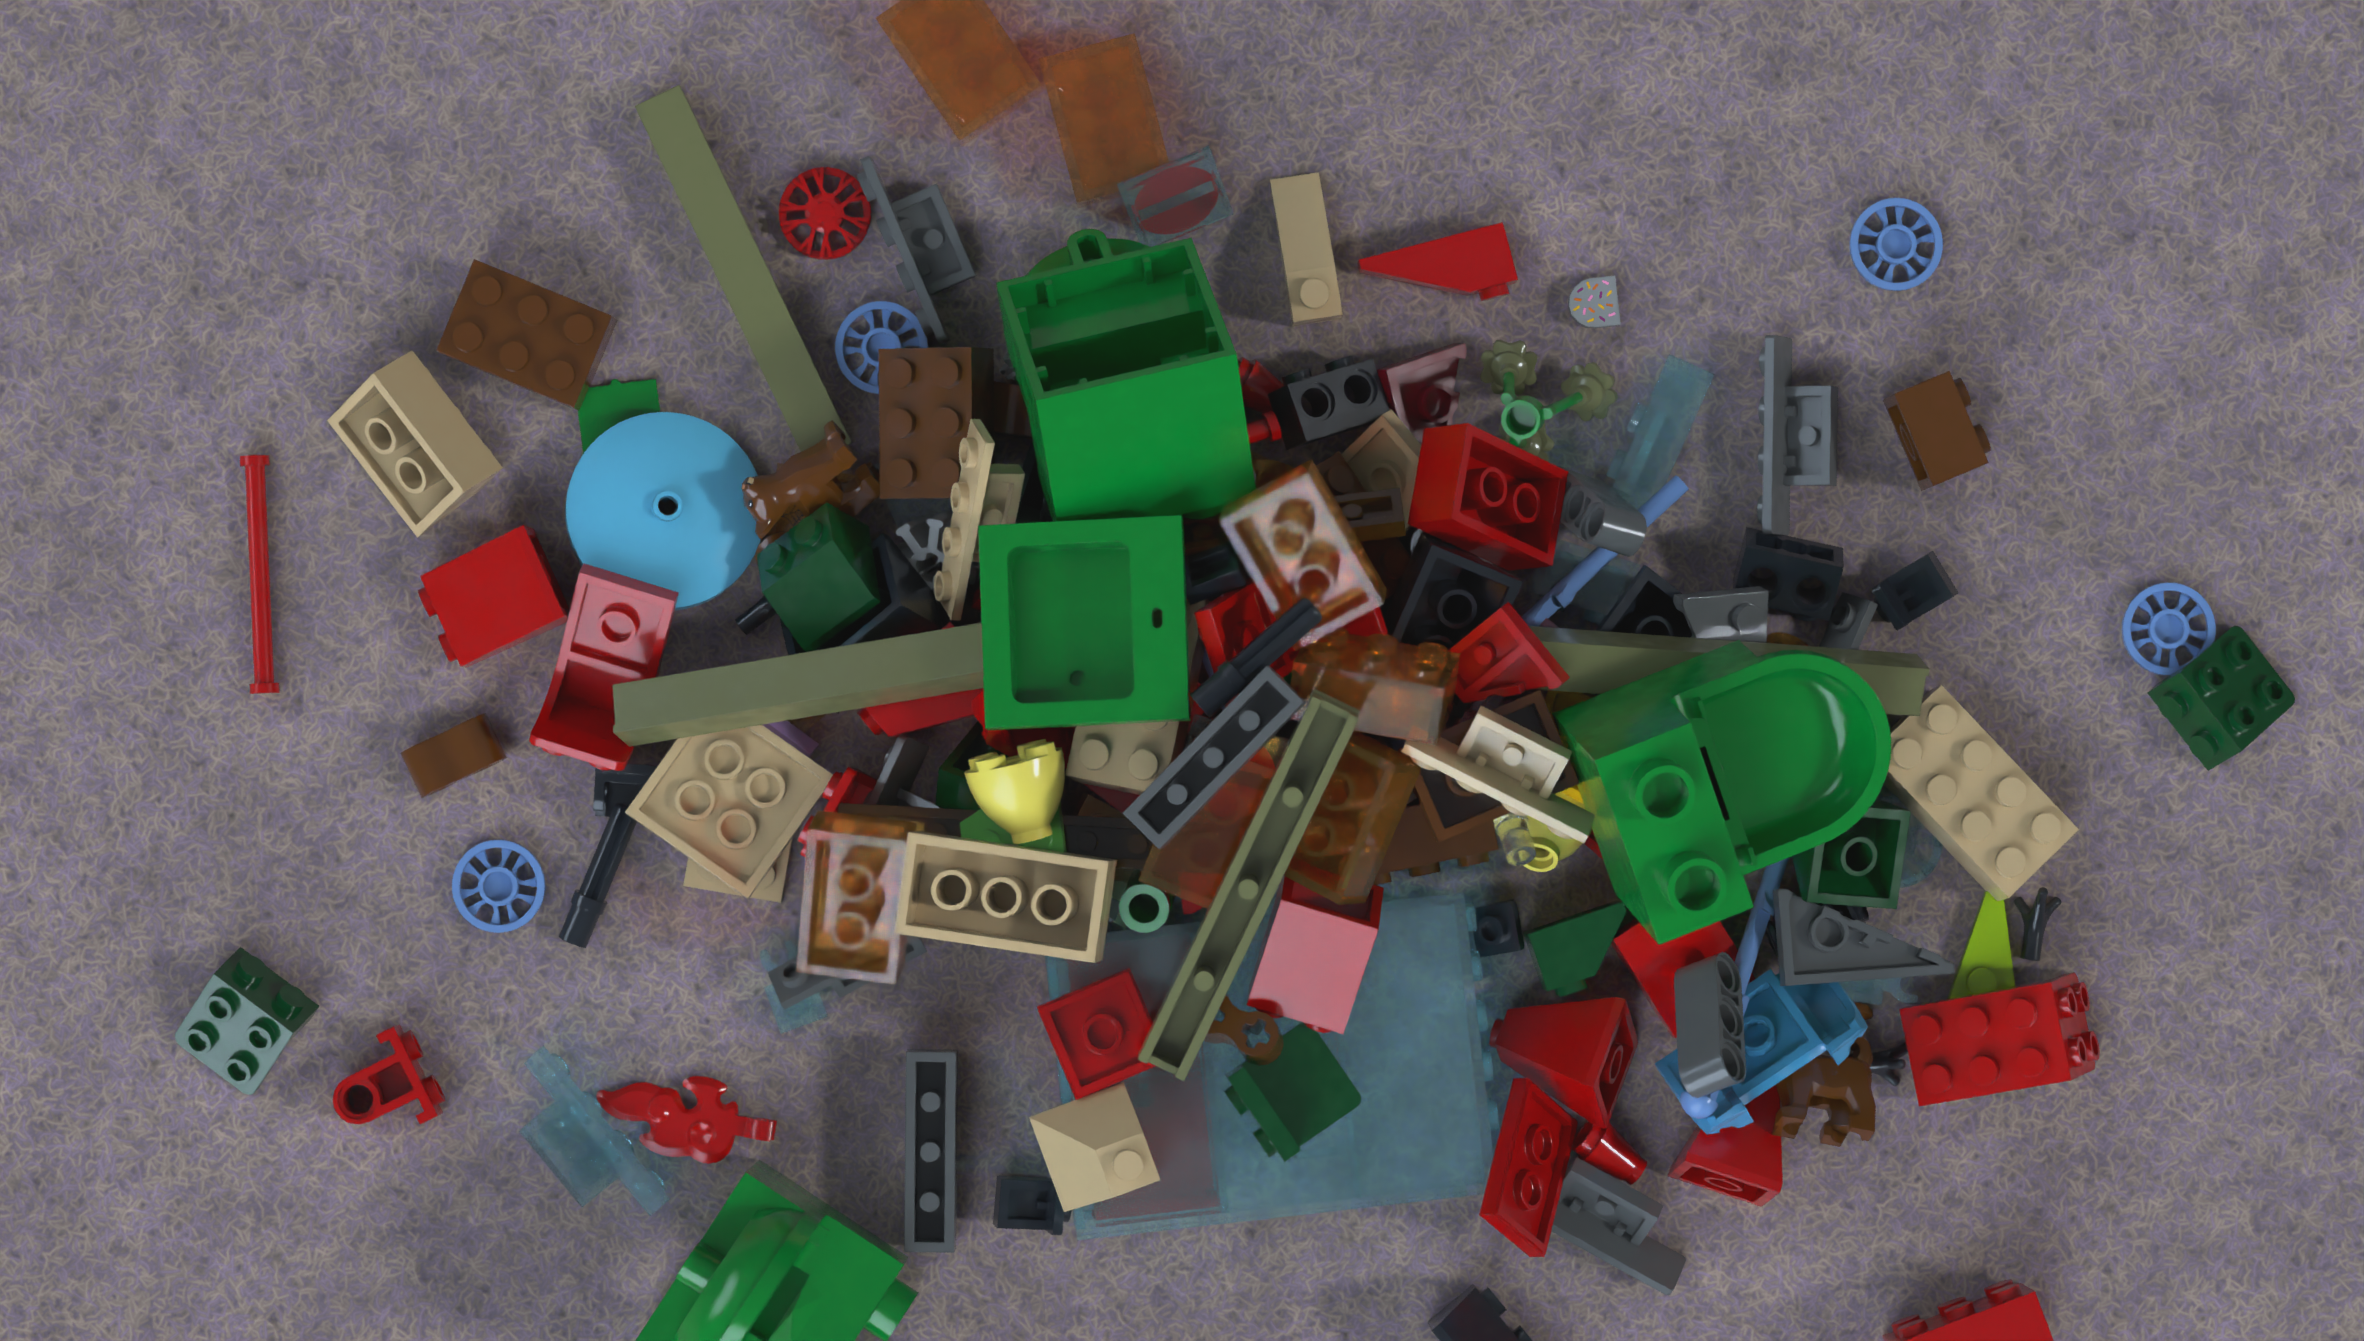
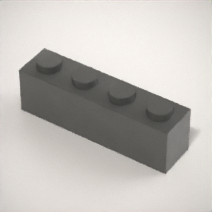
(1214, 757)
(931, 1150)

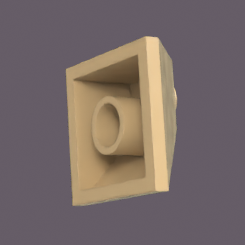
(1094, 1148)

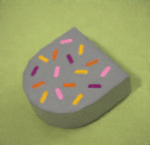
(1595, 303)

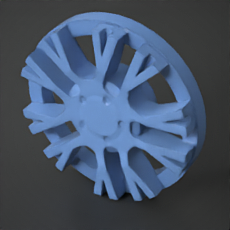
(1896, 244)
(875, 339)
(2167, 627)
(498, 886)

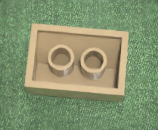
(414, 443)

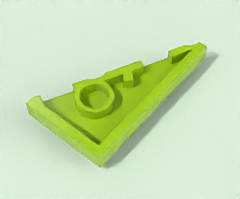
(1987, 954)

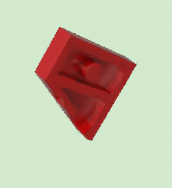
(1504, 659)

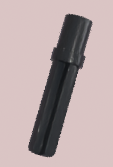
(1262, 651)
(590, 900)

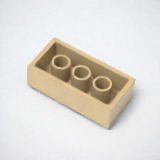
(1135, 753)
(1973, 795)
(1005, 896)

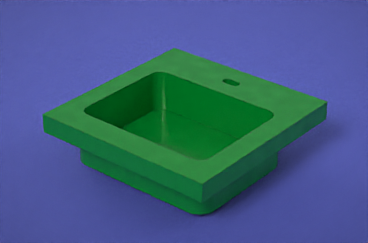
(1075, 623)

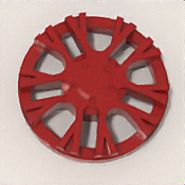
(824, 213)

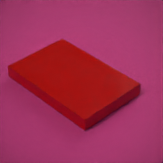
(1528, 1167)

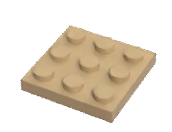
(731, 801)

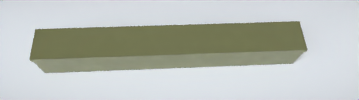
(739, 266)
(1611, 659)
(799, 685)
(1249, 884)

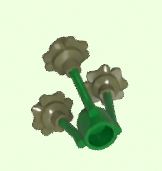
(1524, 416)

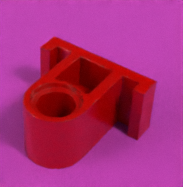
(392, 1082)

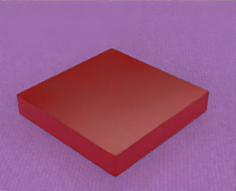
(1098, 1032)

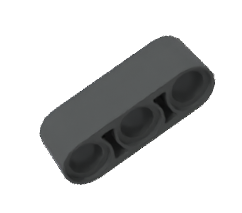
(1601, 515)
(1709, 1025)

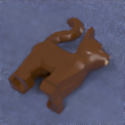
(808, 483)
(1839, 1089)

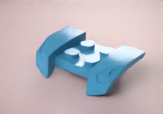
(1781, 1034)

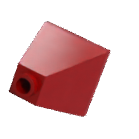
(1571, 1051)
(1737, 1160)

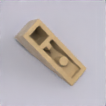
(1306, 249)

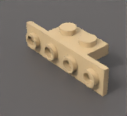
(981, 497)
(1510, 767)

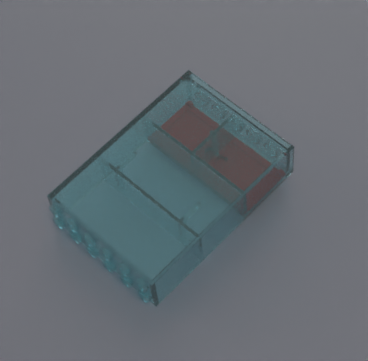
(1404, 1048)

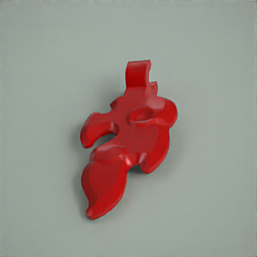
(699, 1132)

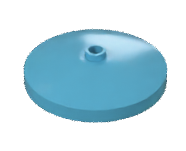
(655, 458)

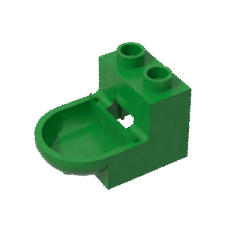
(1127, 381)
(1722, 775)
(782, 1271)

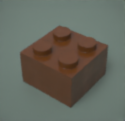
(1937, 429)

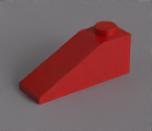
(1456, 264)

